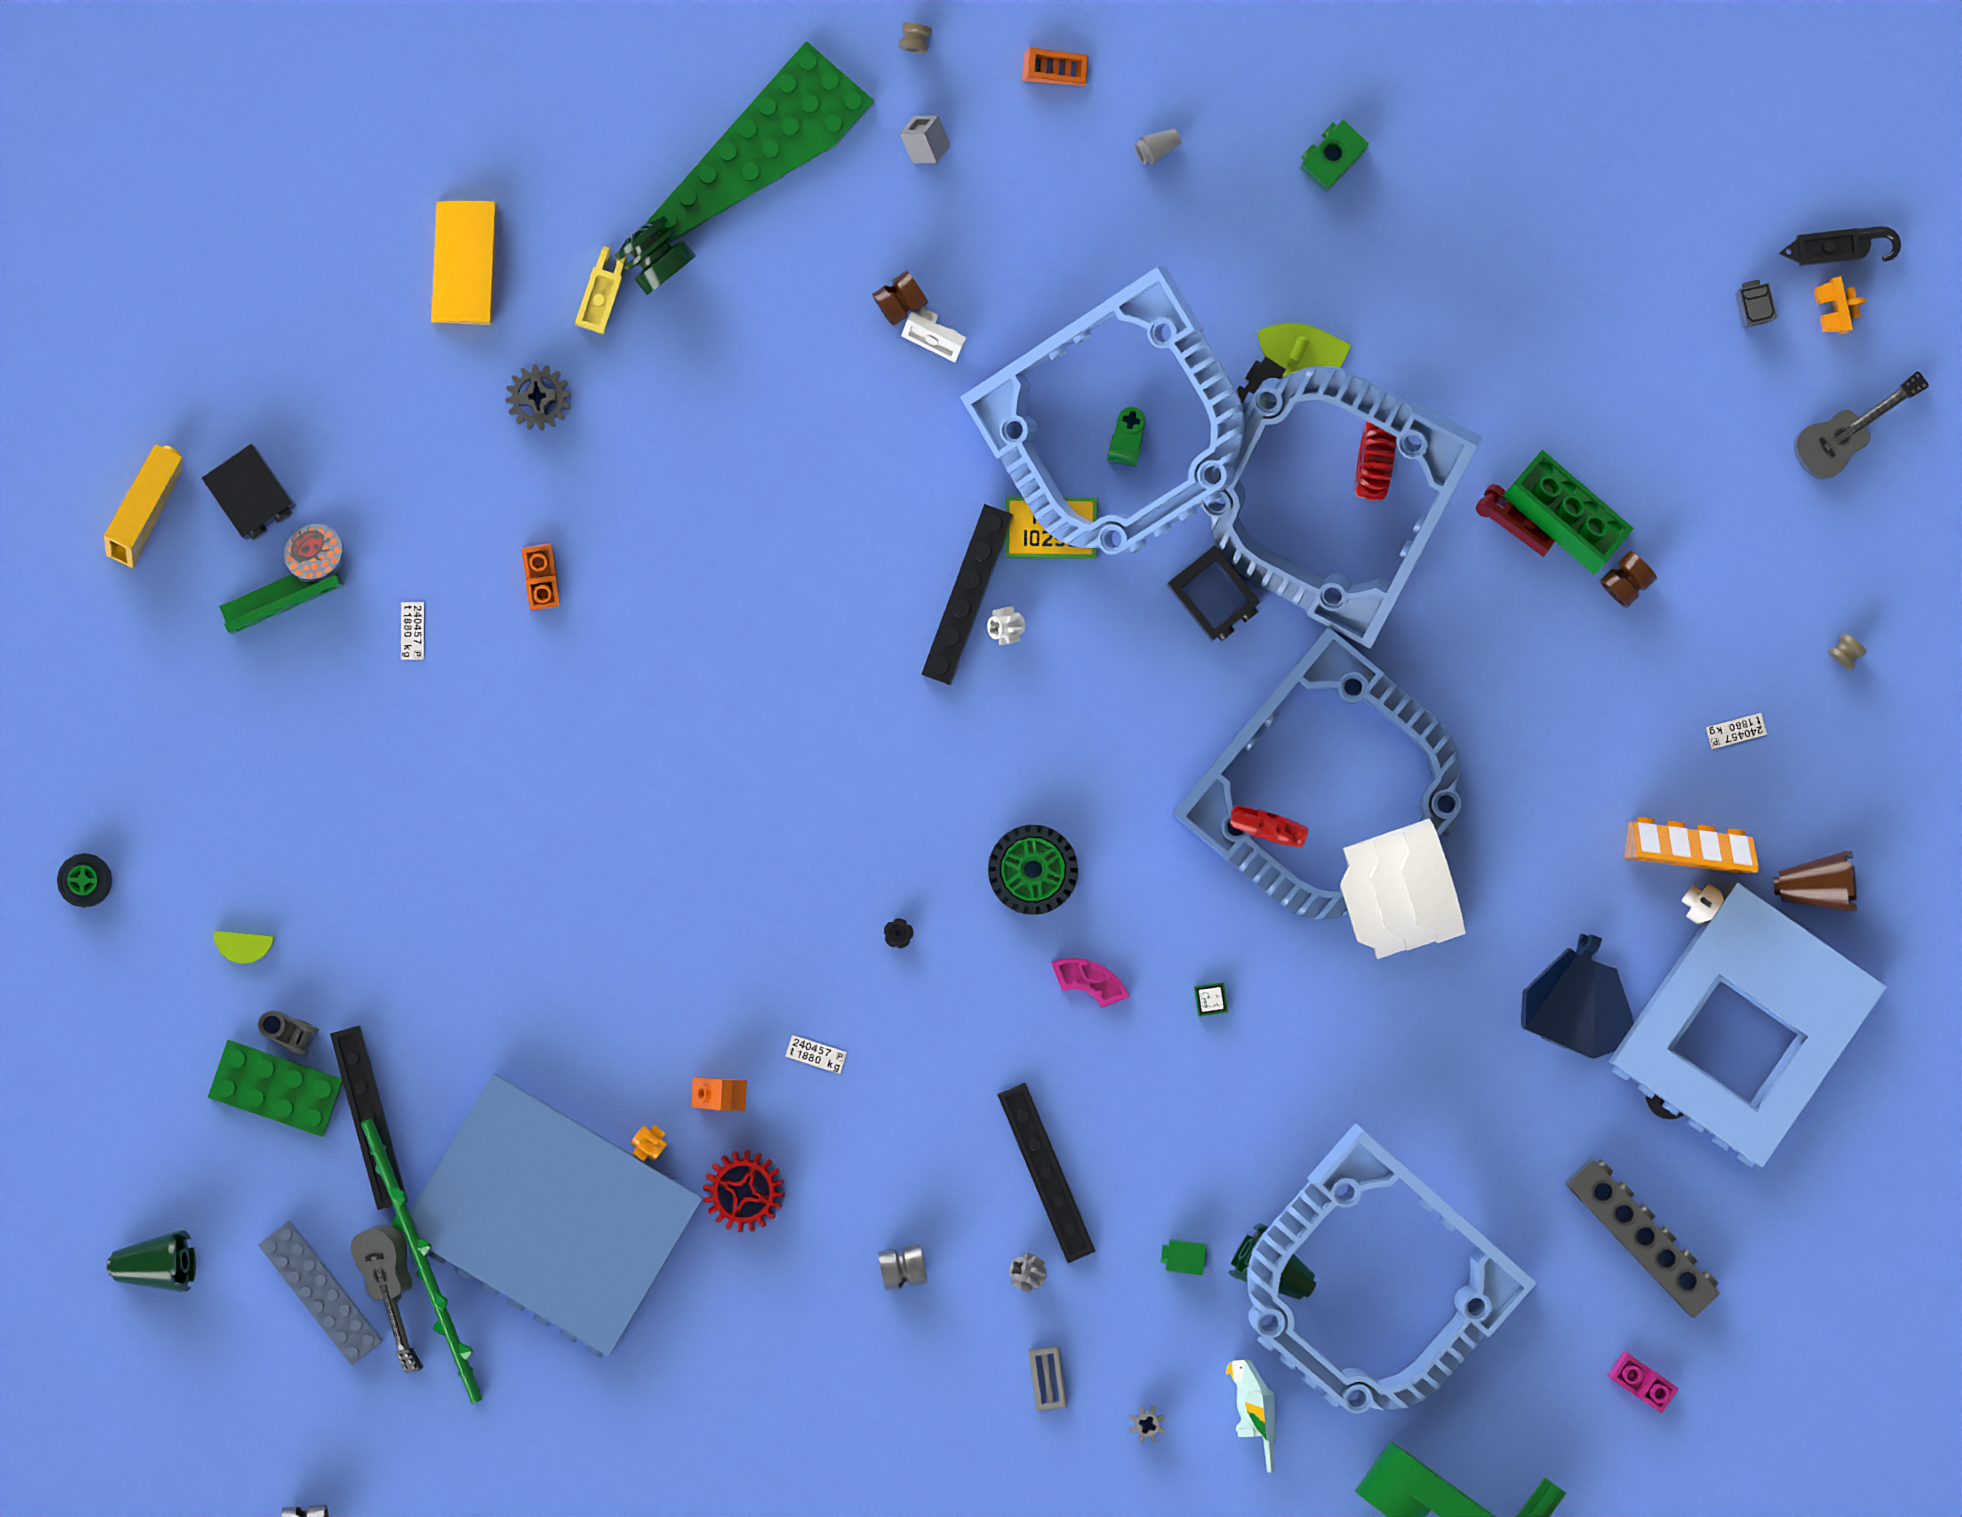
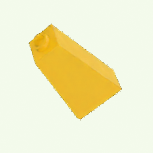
(143, 505)

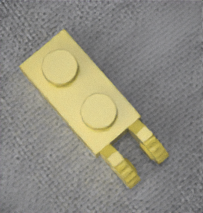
(600, 294)

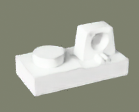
(937, 338)

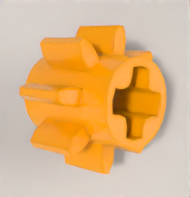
(648, 1143)

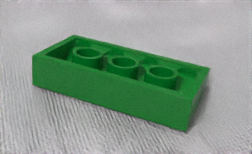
(1568, 512)

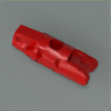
(1268, 826)

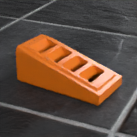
(1056, 56)

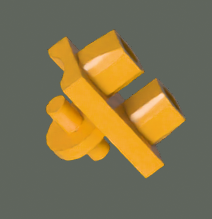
(1834, 292)

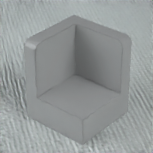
(925, 139)

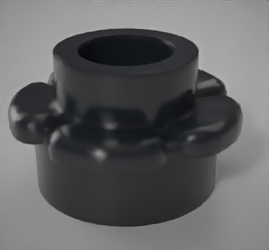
(906, 933)

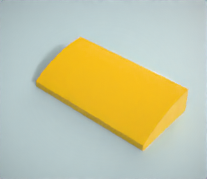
(464, 262)

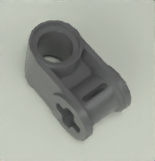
(289, 1032)

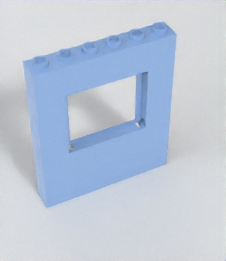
(1782, 974)

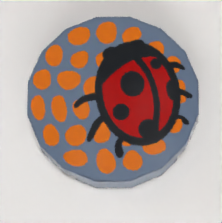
(314, 553)

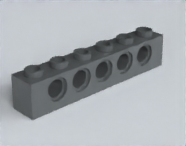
(1583, 1185)

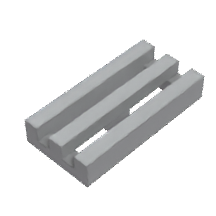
(1043, 1352)

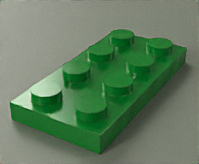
(275, 1088)

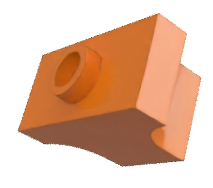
(718, 1094)

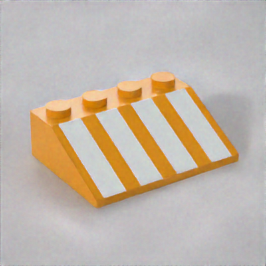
(1691, 847)

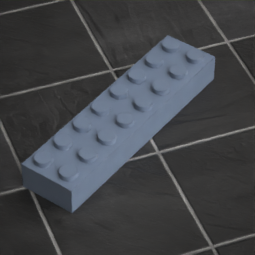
(320, 1292)

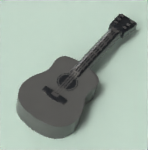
(1828, 445)
(383, 1262)

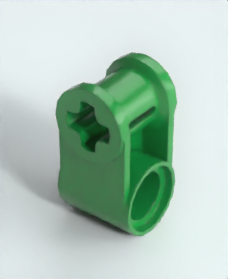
(1127, 442)

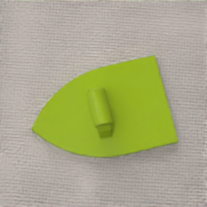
(1301, 346)

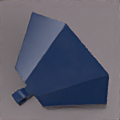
(1578, 1003)

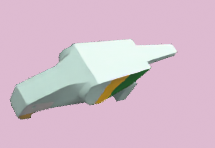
(1255, 1406)

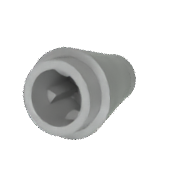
(1155, 146)

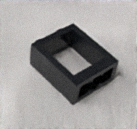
(1196, 568)

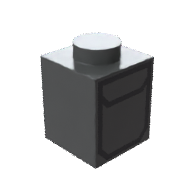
(1755, 304)

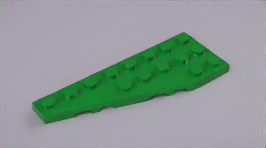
(784, 127)

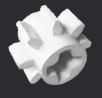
(1006, 625)

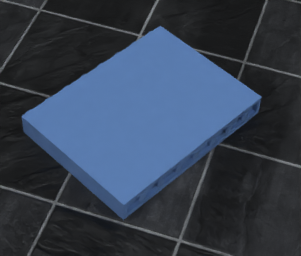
(551, 1215)

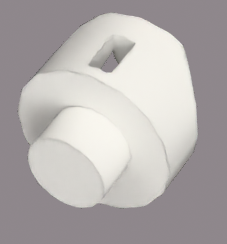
(1703, 903)

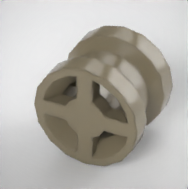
(915, 38)
(1847, 651)

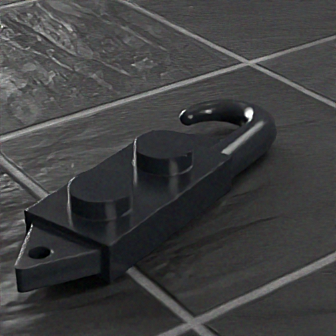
(1839, 245)

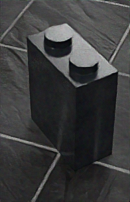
(249, 493)

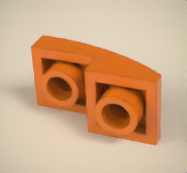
(540, 576)

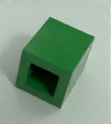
(1183, 1256)

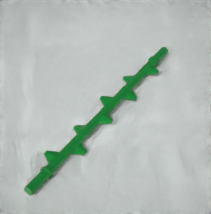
(419, 1249)

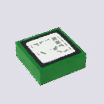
(1210, 999)

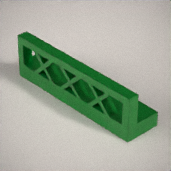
(273, 600)

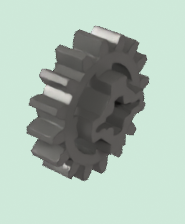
(524, 398)

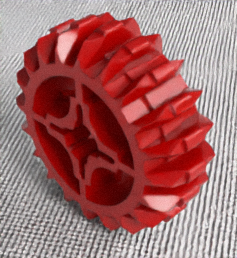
(1374, 463)
(733, 1215)

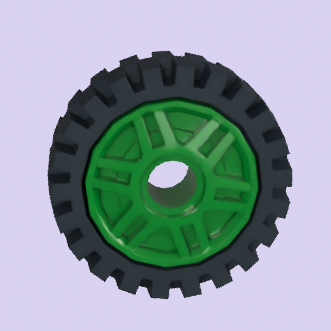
(1028, 894)

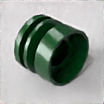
(654, 255)

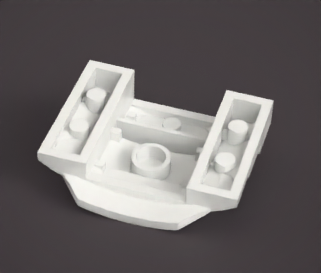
(1401, 891)

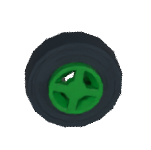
(73, 879)

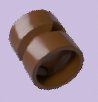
(900, 298)
(1628, 579)

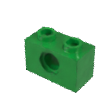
(1328, 172)

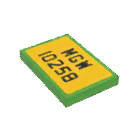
(1030, 540)

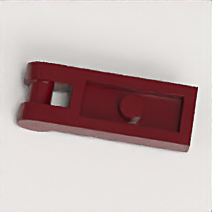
(1513, 520)

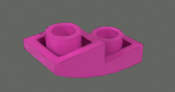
(1642, 1382)

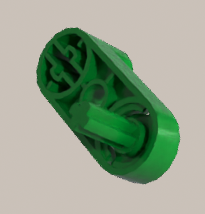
(1408, 1488)

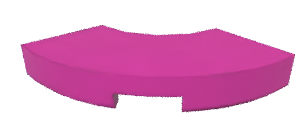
(1090, 977)

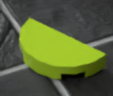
(243, 947)

